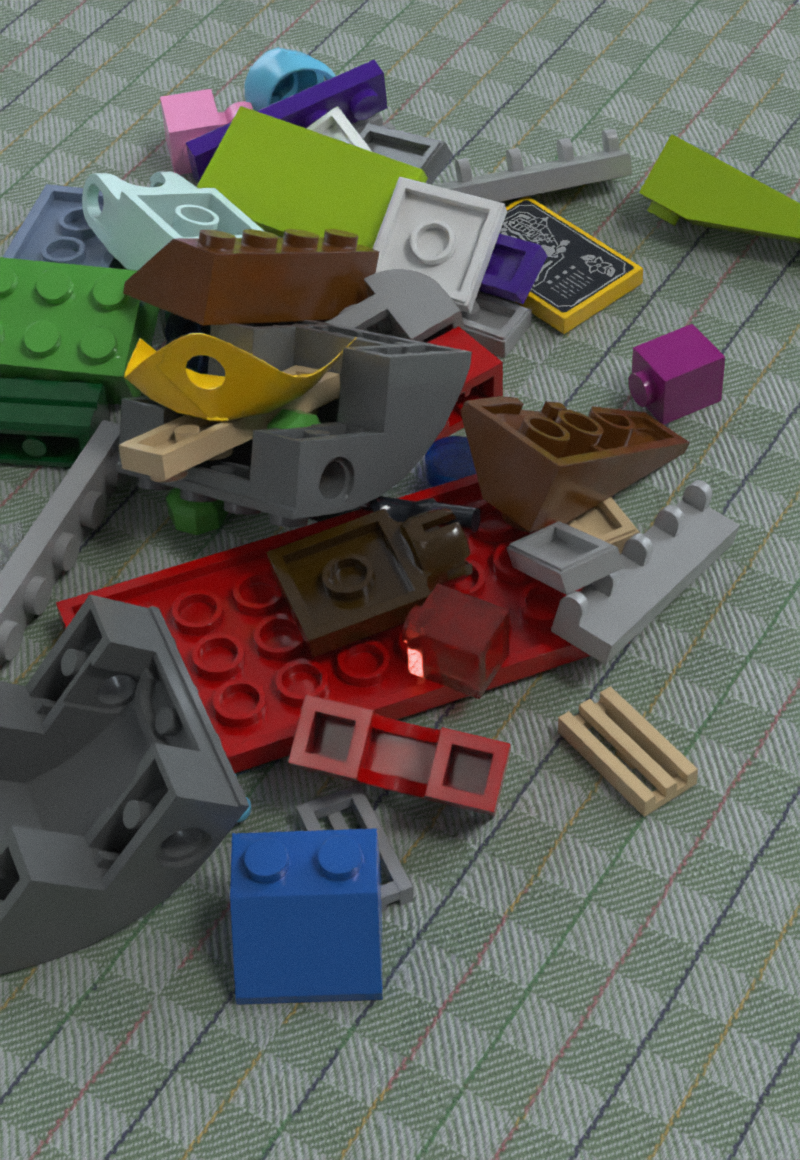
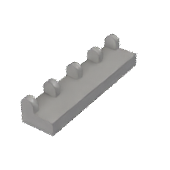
(547, 176)
(655, 572)

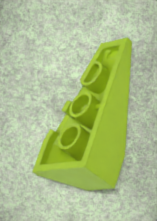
(716, 195)

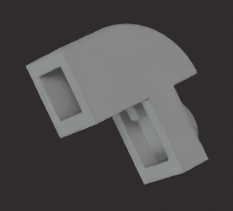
(403, 306)

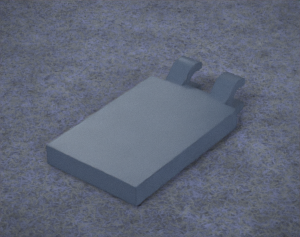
(59, 232)

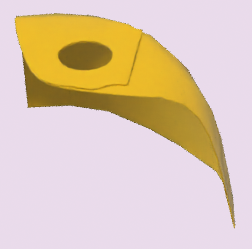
(245, 391)

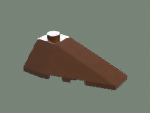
(559, 460)

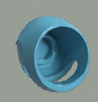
(282, 74)

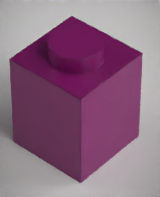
(676, 374)

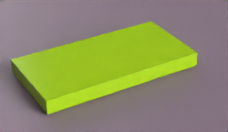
(303, 178)

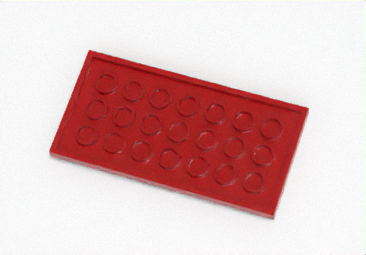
(258, 668)

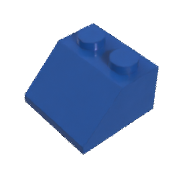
(306, 916)

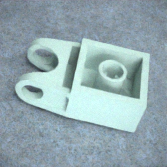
(145, 219)

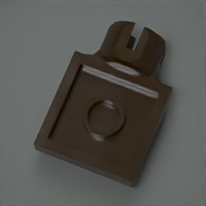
(367, 574)

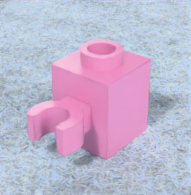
(189, 117)

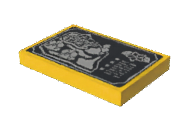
(579, 269)

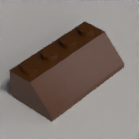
(256, 276)

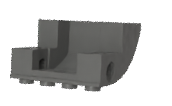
(367, 440)
(104, 784)

